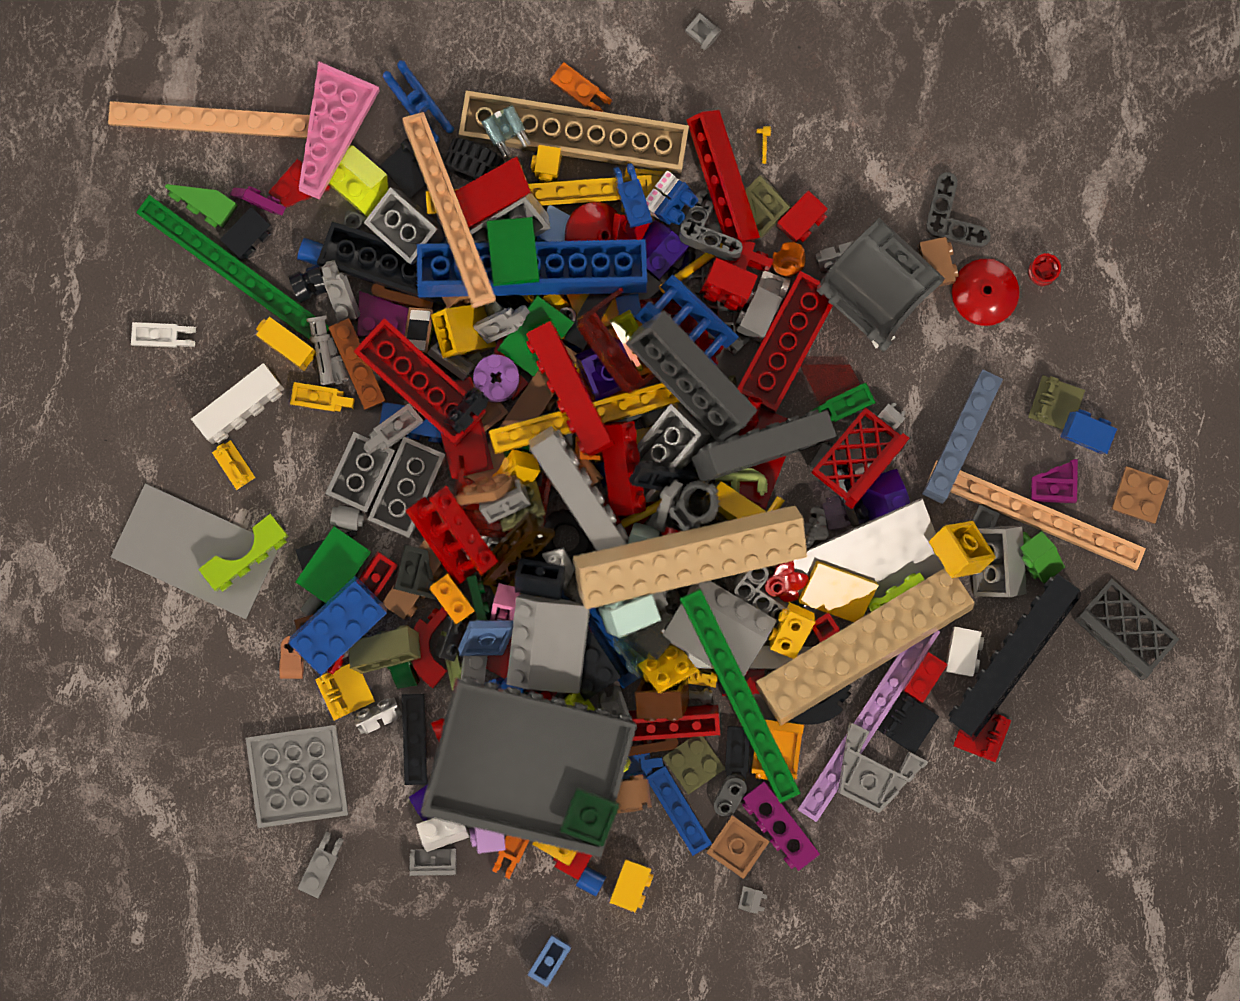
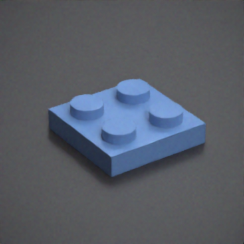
(486, 638)

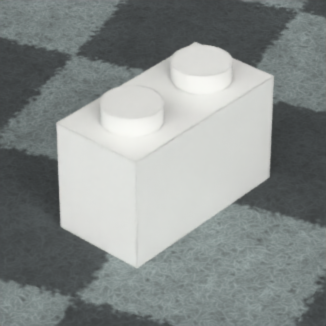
(963, 651)
(439, 833)

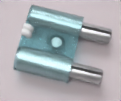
(504, 126)

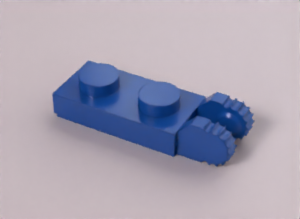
(632, 198)

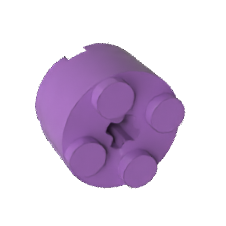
(496, 365)

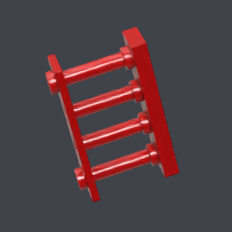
(442, 542)

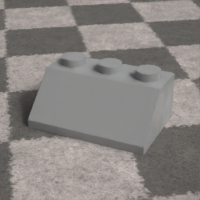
(403, 224)
(359, 474)
(1006, 572)

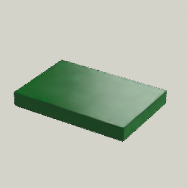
(512, 251)
(515, 345)
(333, 565)

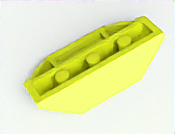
(359, 181)

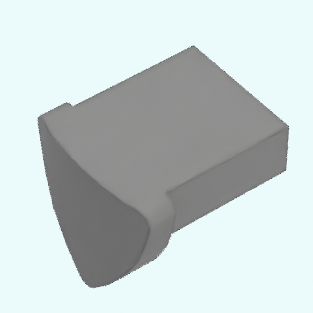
(703, 31)

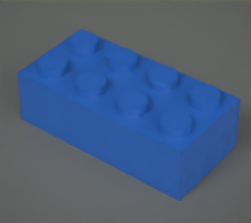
(338, 625)

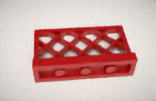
(877, 465)

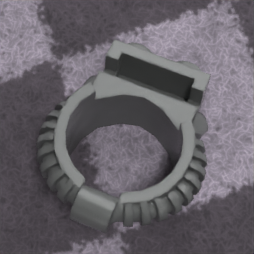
(682, 512)
(816, 530)

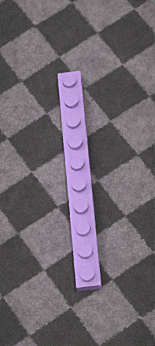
(868, 719)

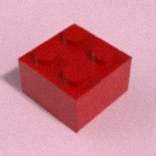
(728, 284)

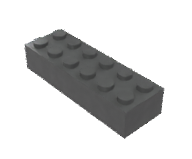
(691, 376)
(763, 445)

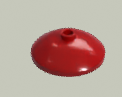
(589, 222)
(980, 307)

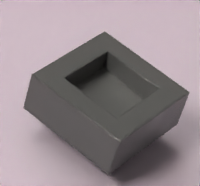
(985, 517)

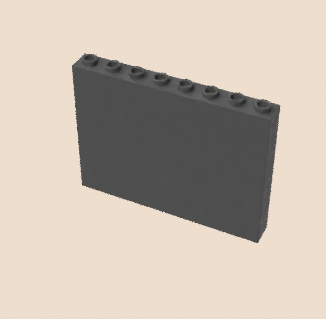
(516, 761)

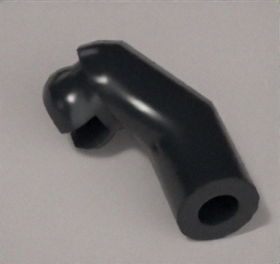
(688, 258)

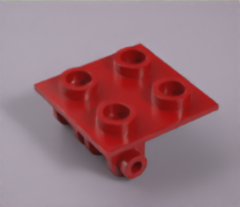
(988, 741)

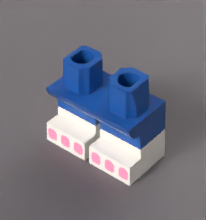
(670, 199)

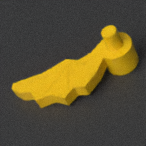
(766, 131)

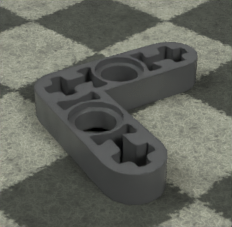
(947, 223)
(701, 233)

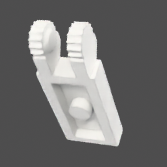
(160, 335)

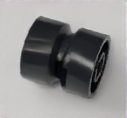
(301, 287)

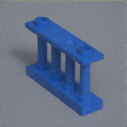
(693, 306)

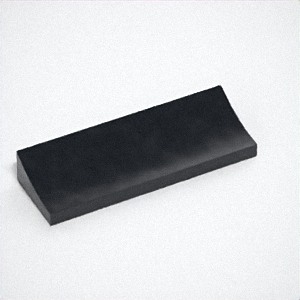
(370, 259)

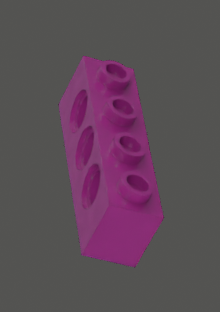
(806, 850)

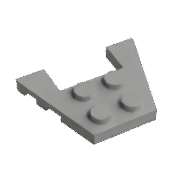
(868, 780)

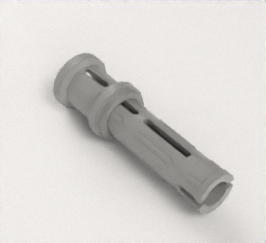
(319, 338)

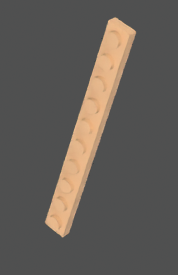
(208, 120)
(448, 210)
(1047, 520)

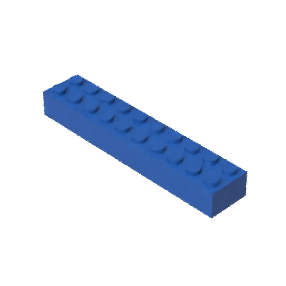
(562, 269)

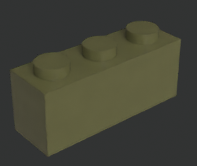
(385, 649)

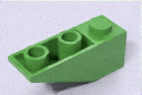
(208, 202)

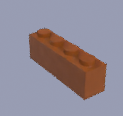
(360, 374)

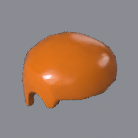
(789, 259)

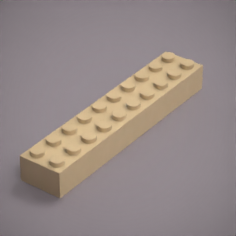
(582, 132)
(690, 557)
(864, 645)

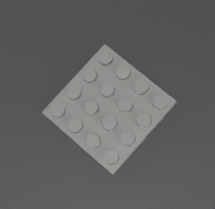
(297, 776)

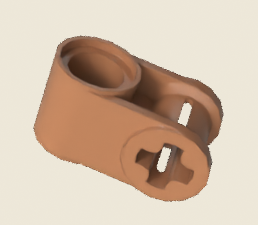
(291, 663)

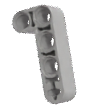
(756, 591)

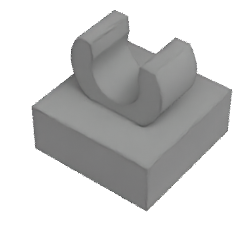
(892, 416)
(751, 900)

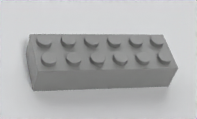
(575, 488)

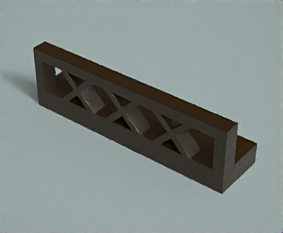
(511, 546)

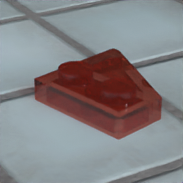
(829, 380)

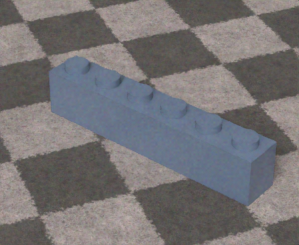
(962, 436)

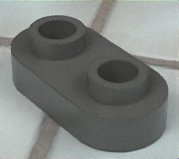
(728, 796)

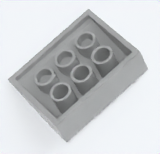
(740, 622)
(547, 644)

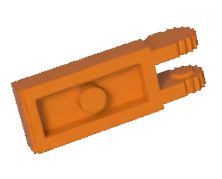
(578, 87)
(513, 850)

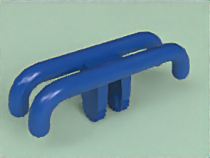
(417, 100)

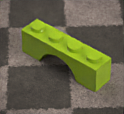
(267, 535)

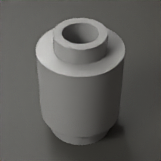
(346, 517)

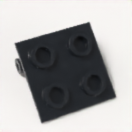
(404, 169)
(908, 723)

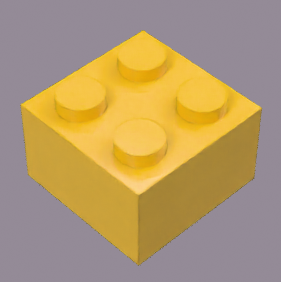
(962, 549)

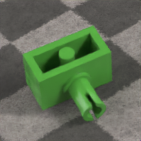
(1041, 557)

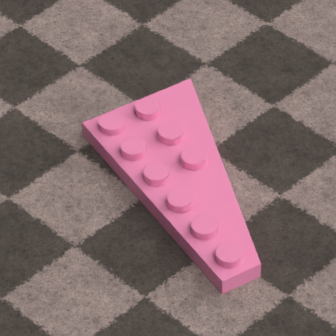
(335, 117)

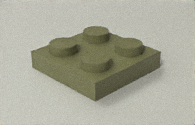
(693, 763)

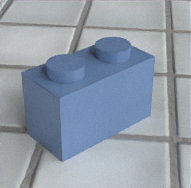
(549, 960)

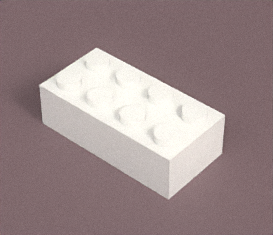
(238, 404)

